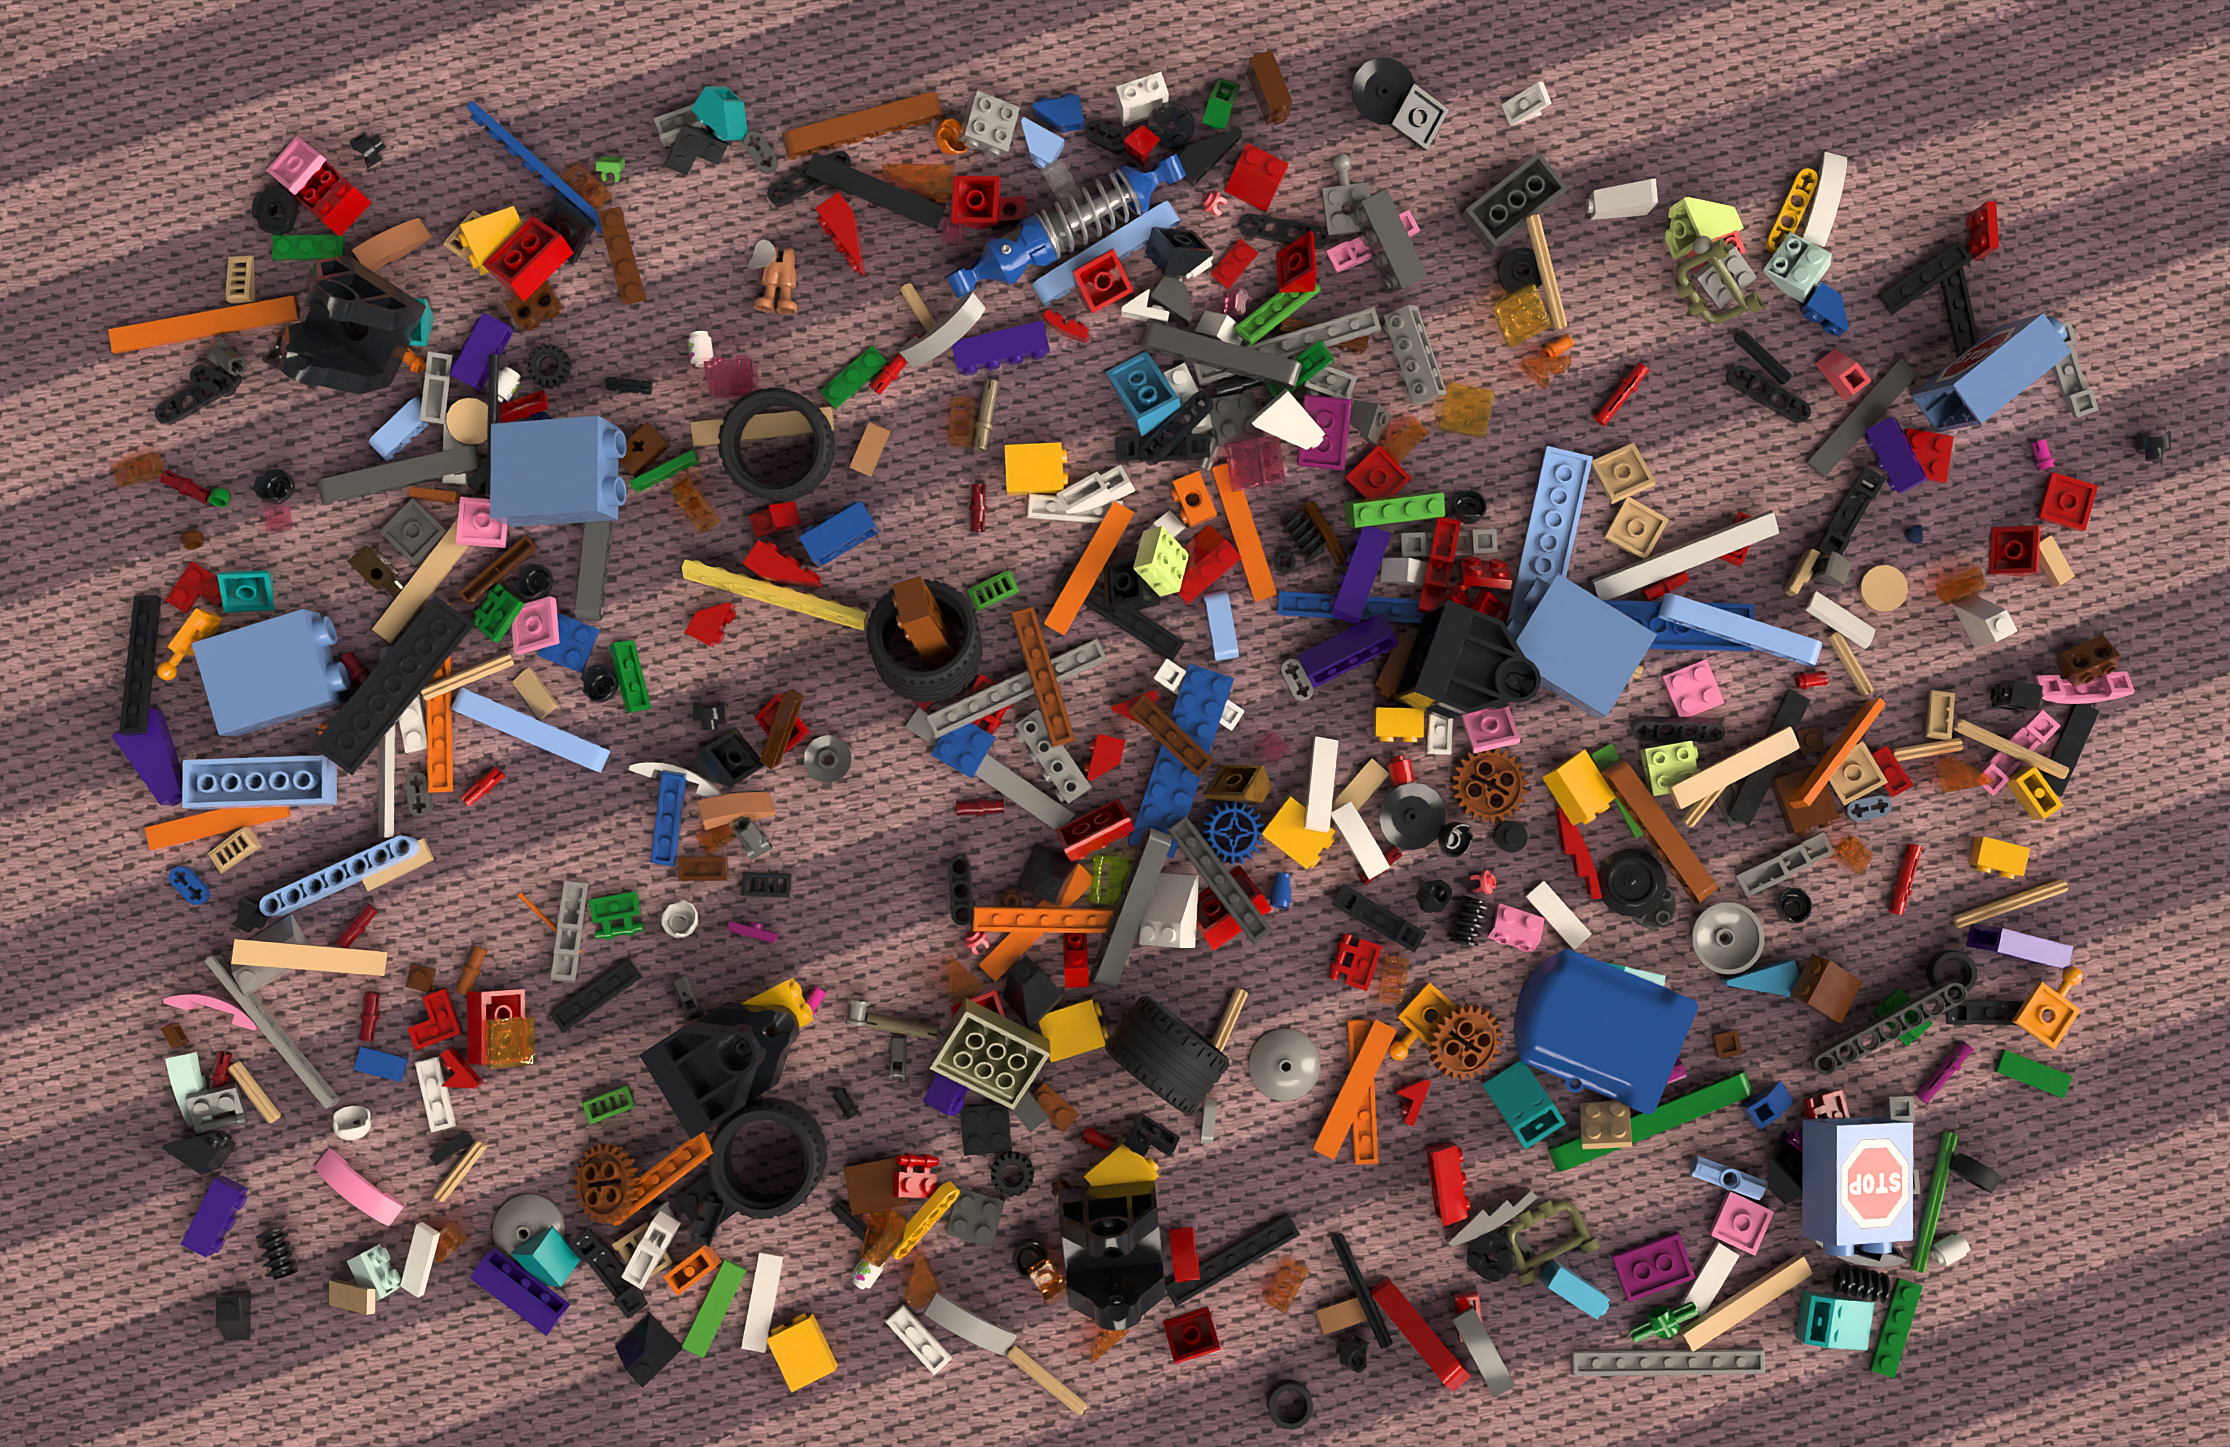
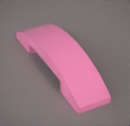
(1355, 252)
(2100, 689)
(2029, 735)
(189, 1001)
(357, 1189)

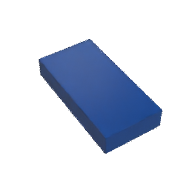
(381, 1063)

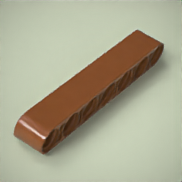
(862, 124)
(1659, 830)

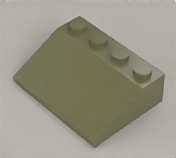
(990, 1054)

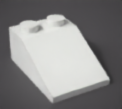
(1171, 912)

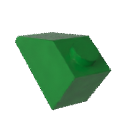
(1221, 104)

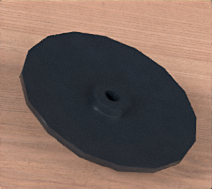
(1380, 88)
(1412, 816)
(1631, 882)

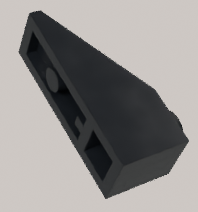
(1204, 155)

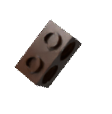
(537, 311)
(2087, 658)

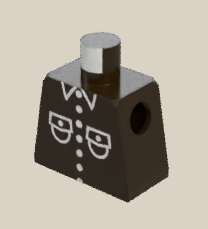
(369, 562)

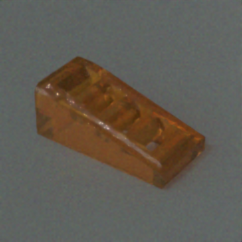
(597, 196)
(967, 440)
(155, 464)
(1387, 960)
(1269, 1298)
(1105, 1342)

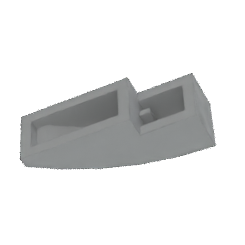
(435, 387)

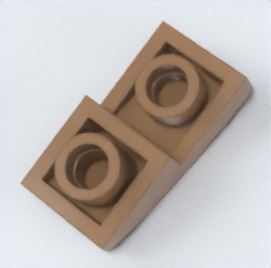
(870, 449)
(1340, 1316)

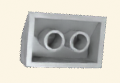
(253, 978)

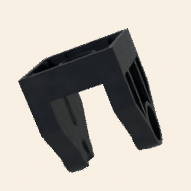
(327, 347)
(1464, 665)
(721, 1061)
(1112, 1252)

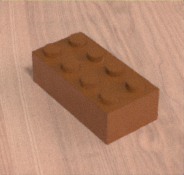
(923, 622)

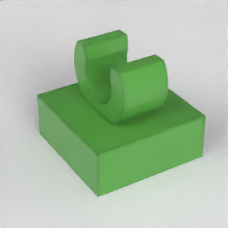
(610, 164)

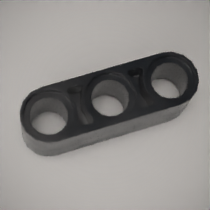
(956, 901)

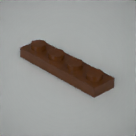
(621, 255)
(1171, 735)

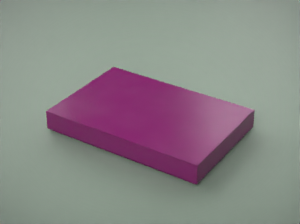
(1333, 417)
(1653, 1266)

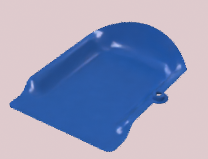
(1601, 1028)

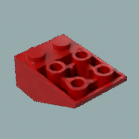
(333, 199)
(839, 221)
(769, 564)

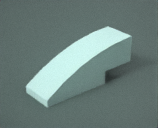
(186, 1079)

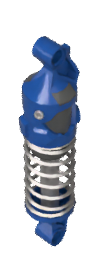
(1045, 236)

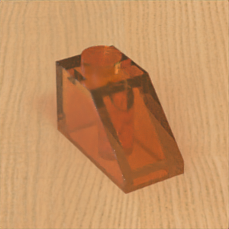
(1405, 439)
(694, 505)
(1961, 586)
(1960, 775)
(962, 982)
(883, 1236)
(921, 1283)

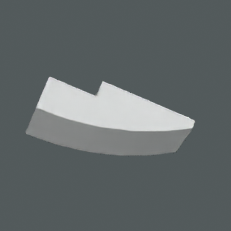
(1096, 490)
(1359, 840)
(650, 1249)

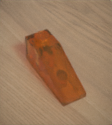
(928, 179)

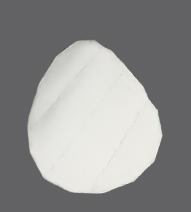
(763, 255)

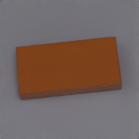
(434, 495)

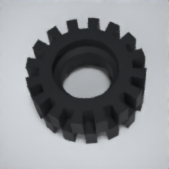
(537, 358)
(1006, 1187)

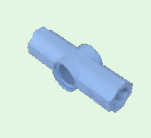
(1740, 1182)

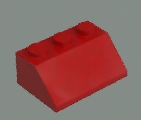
(528, 258)
(1207, 561)
(1095, 830)
(1214, 919)
(488, 1005)
(1447, 1182)

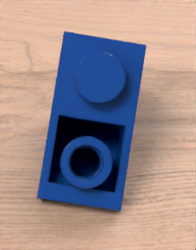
(1061, 113)
(1827, 309)
(1767, 1105)

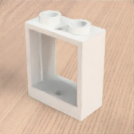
(1136, 103)

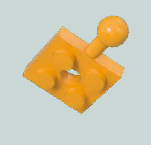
(197, 627)
(2062, 1011)
(1413, 1017)

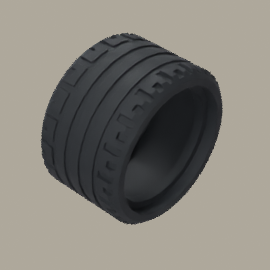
(731, 434)
(935, 683)
(1166, 1055)
(727, 1183)

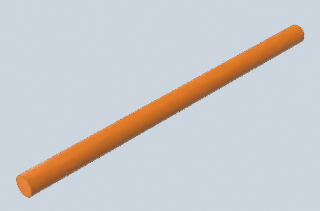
(538, 912)

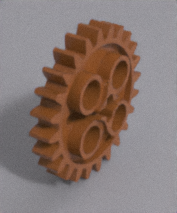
(1481, 804)
(1477, 1022)
(610, 1201)

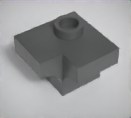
(1370, 420)

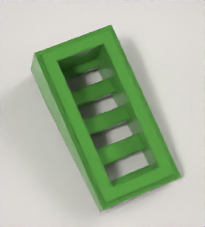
(997, 598)
(588, 1110)

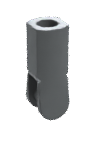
(685, 993)
(898, 1053)

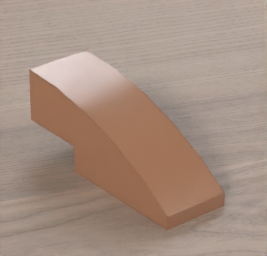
(392, 244)
(727, 808)

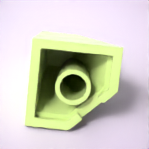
(1697, 218)

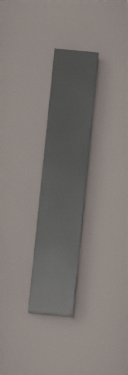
(1861, 418)
(1220, 880)

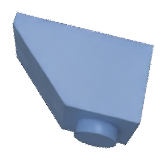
(1042, 144)

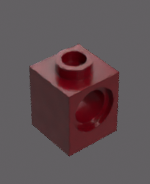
(1015, 202)

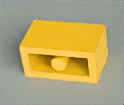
(1398, 722)
(2034, 793)
(1999, 856)

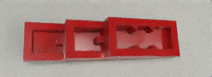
(1439, 563)
(1573, 843)

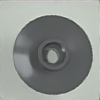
(815, 756)

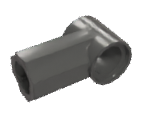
(226, 357)
(751, 838)

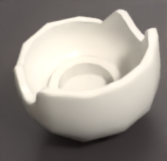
(674, 924)
(344, 1119)

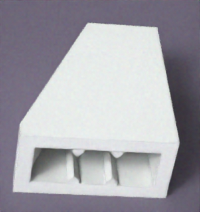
(1623, 200)
(1288, 421)
(1984, 620)

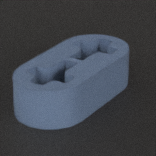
(1868, 813)

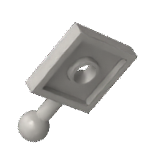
(1335, 197)
(1711, 280)

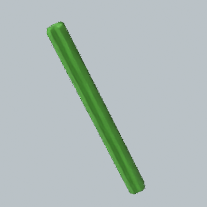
(1934, 1202)

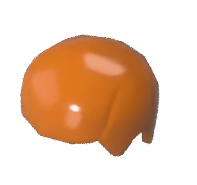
(947, 136)

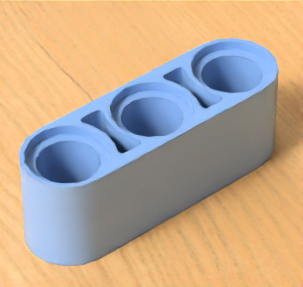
(398, 430)
(1221, 625)

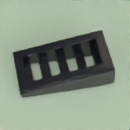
(786, 885)

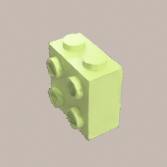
(1161, 561)
(1668, 765)

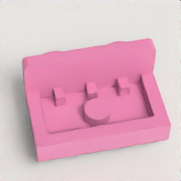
(1516, 928)

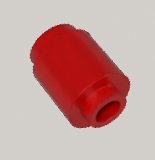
(1400, 770)

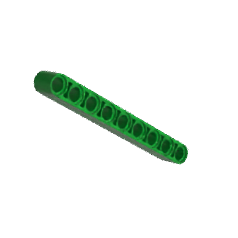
(1666, 1116)

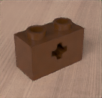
(652, 443)

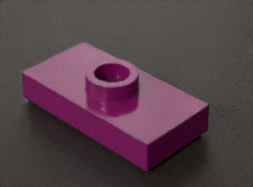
(753, 930)

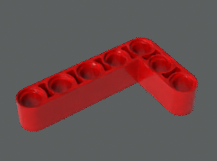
(1420, 1335)

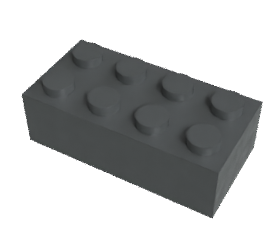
(1506, 206)
(1388, 241)

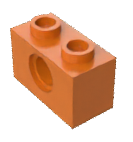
(1193, 485)
(692, 1269)

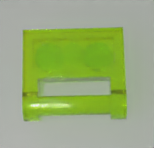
(1117, 875)

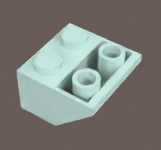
(1797, 266)
(374, 1271)

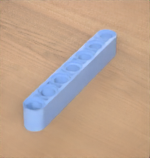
(1123, 241)
(1740, 629)
(530, 729)
(328, 876)

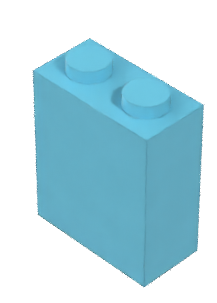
(1575, 1289)

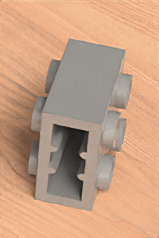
(988, 124)

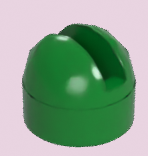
(217, 495)

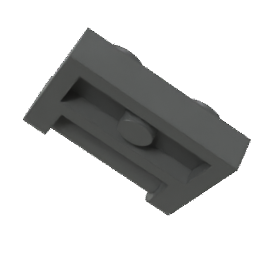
(214, 1102)

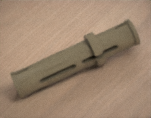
(983, 425)
(904, 1027)

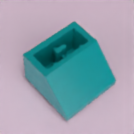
(722, 112)

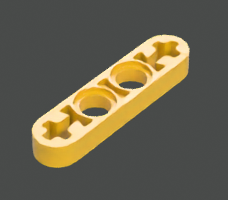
(1791, 211)
(926, 1217)

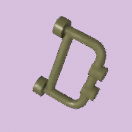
(1698, 304)
(1547, 1209)

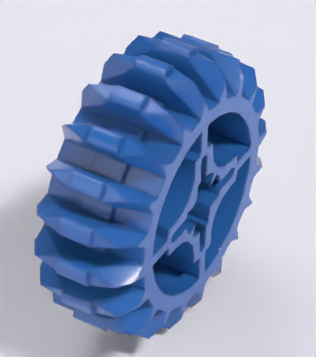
(1248, 833)

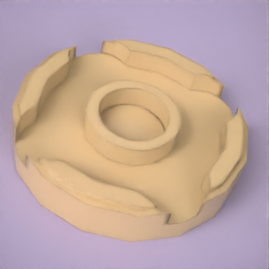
(468, 421)
(1883, 588)

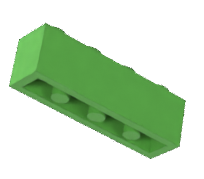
(1394, 508)

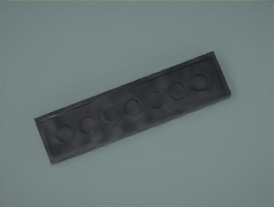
(393, 685)

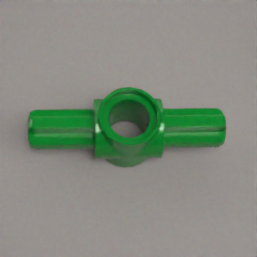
(1663, 1321)

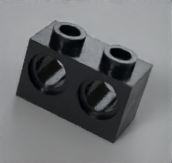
(2016, 696)

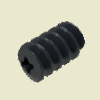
(1304, 536)
(1469, 921)
(276, 1253)
(1862, 1280)

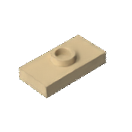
(1801, 573)
(1939, 715)

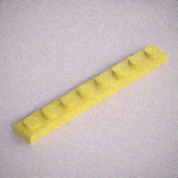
(775, 595)

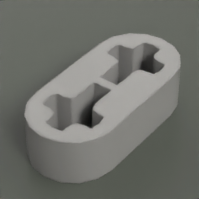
(1302, 677)
(1208, 1121)

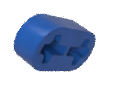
(193, 881)

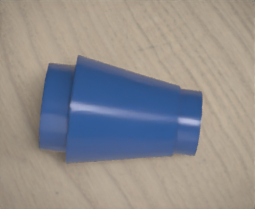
(1281, 891)

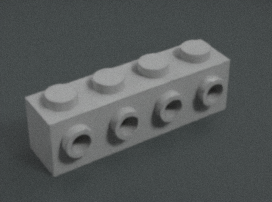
(1414, 355)
(1056, 761)

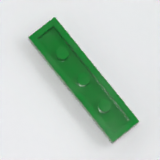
(1895, 1327)

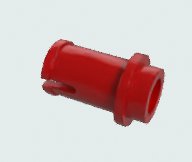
(1805, 680)
(1097, 1138)

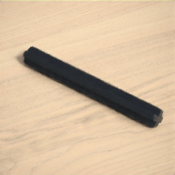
(1361, 1291)

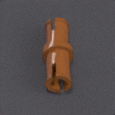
(471, 970)

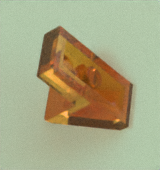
(1538, 368)
(715, 838)
(1852, 854)
(450, 1239)
(1048, 1281)

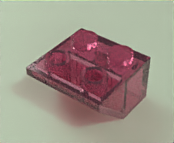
(731, 377)
(1255, 464)

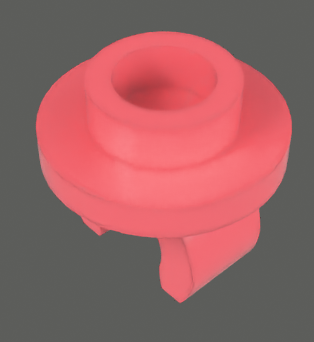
(1210, 201)
(1487, 882)
(974, 938)

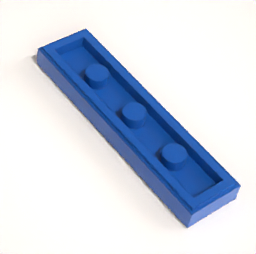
(668, 818)

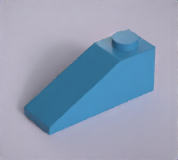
(1774, 978)

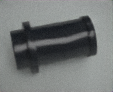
(846, 1104)

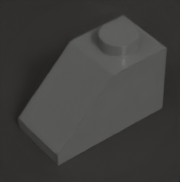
(1174, 297)
(1832, 569)

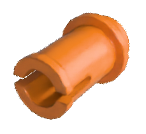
(1558, 346)
(415, 362)

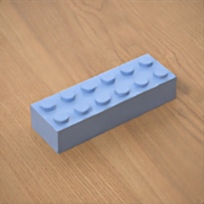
(259, 782)

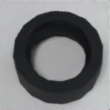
(1934, 965)
(1975, 1172)
(1300, 1420)

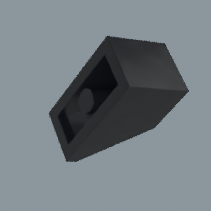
(234, 1315)

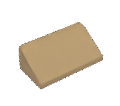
(2053, 562)
(535, 693)

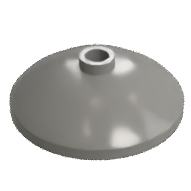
(1743, 939)
(1272, 1052)
(528, 1213)

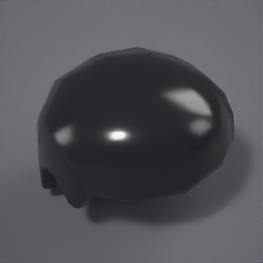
(266, 486)
(1470, 513)
(526, 583)
(593, 679)
(1455, 839)
(1796, 911)
(1023, 1258)

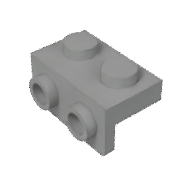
(671, 123)
(1331, 383)

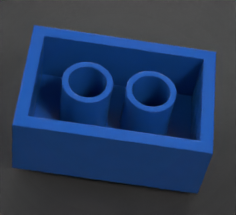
(838, 533)

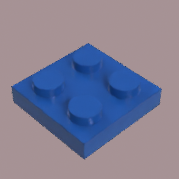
(575, 644)
(964, 748)

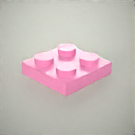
(296, 165)
(477, 527)
(536, 626)
(1692, 689)
(1490, 729)
(1741, 1222)

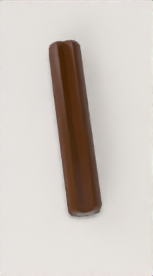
(1327, 534)

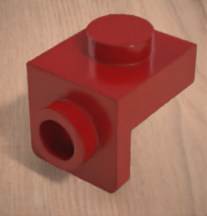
(1458, 595)

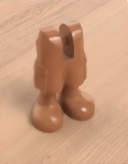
(778, 275)

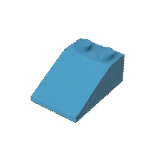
(1144, 392)

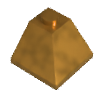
(1239, 784)

